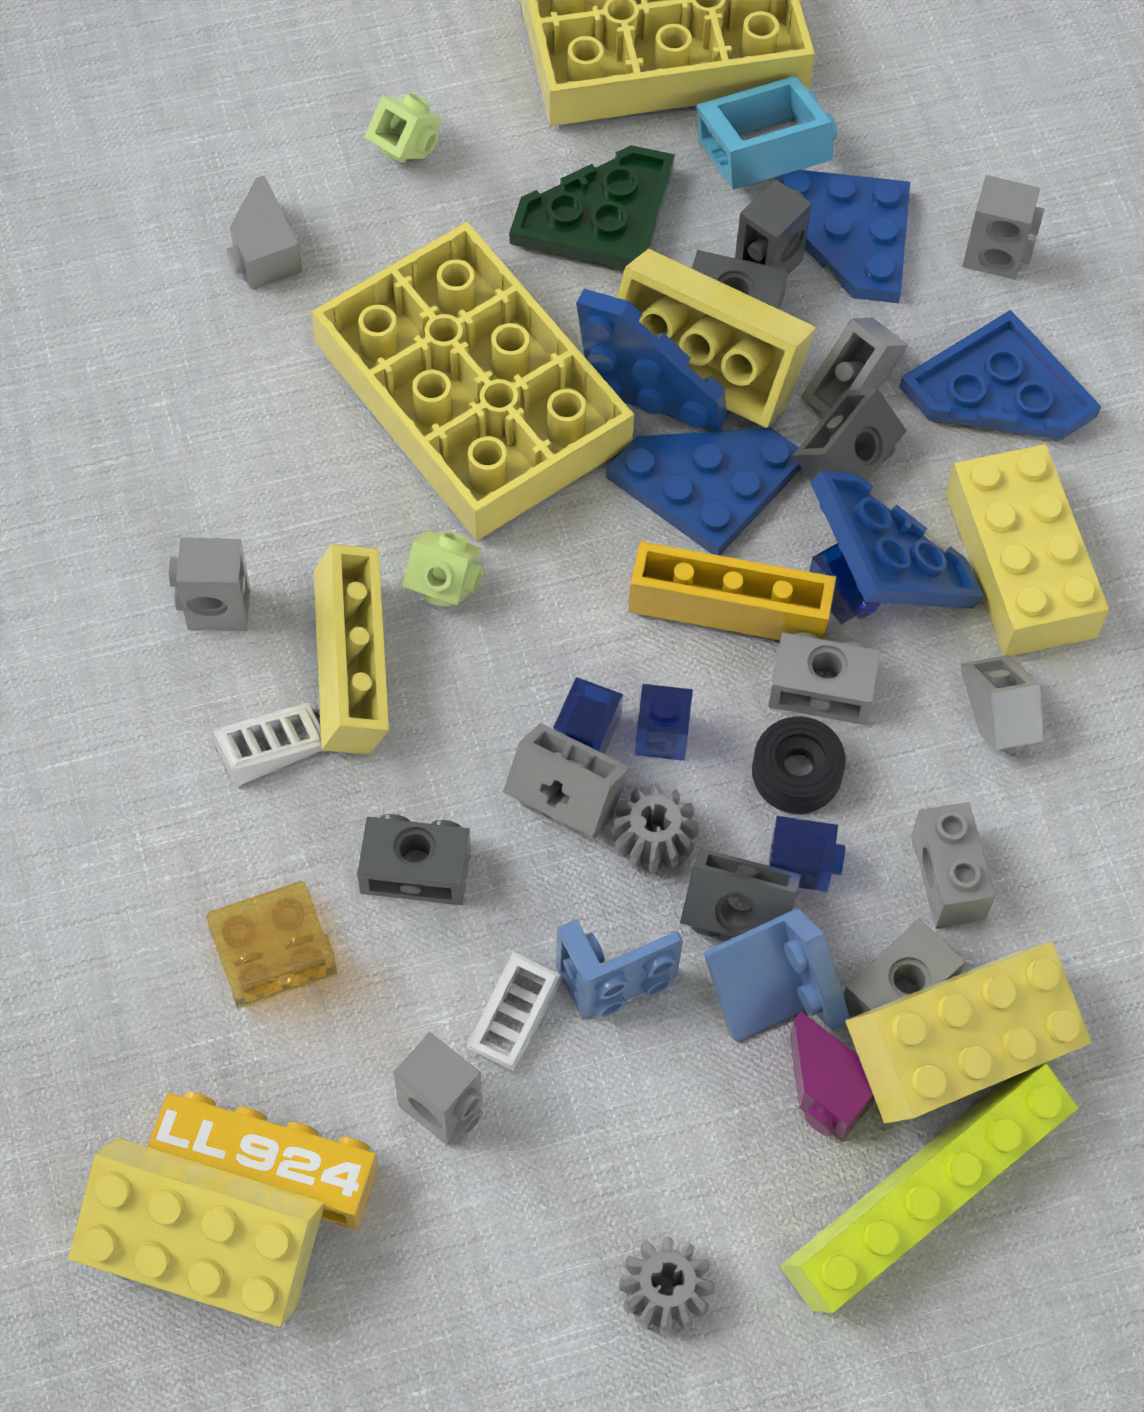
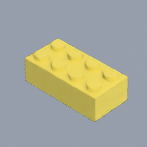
(725, 332)
(1026, 550)
(968, 1032)
(196, 1231)

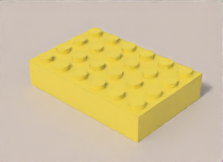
(660, 53)
(472, 380)

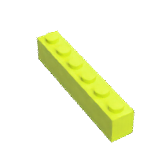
(928, 1188)

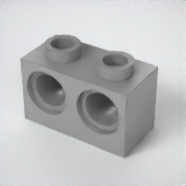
(1002, 227)

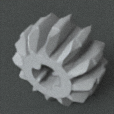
(659, 845)
(647, 1275)

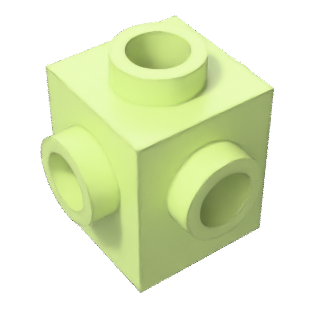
(404, 127)
(443, 568)

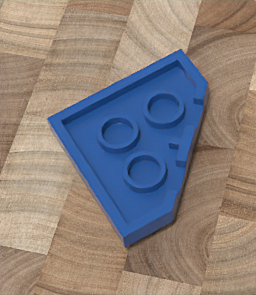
(856, 229)
(644, 367)
(1001, 383)
(706, 480)
(889, 548)

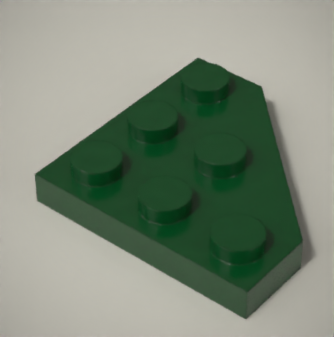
(598, 211)

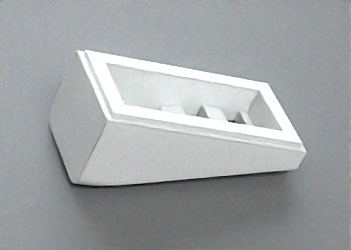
(261, 763)
(534, 972)

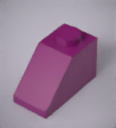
(828, 1079)

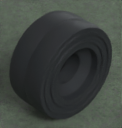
(798, 737)

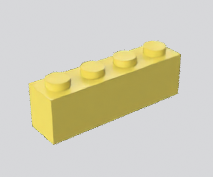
(350, 650)

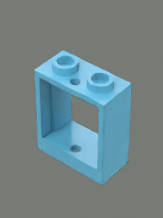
(769, 154)

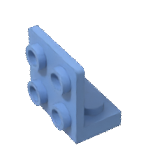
(776, 975)
(607, 986)

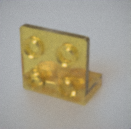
(271, 944)

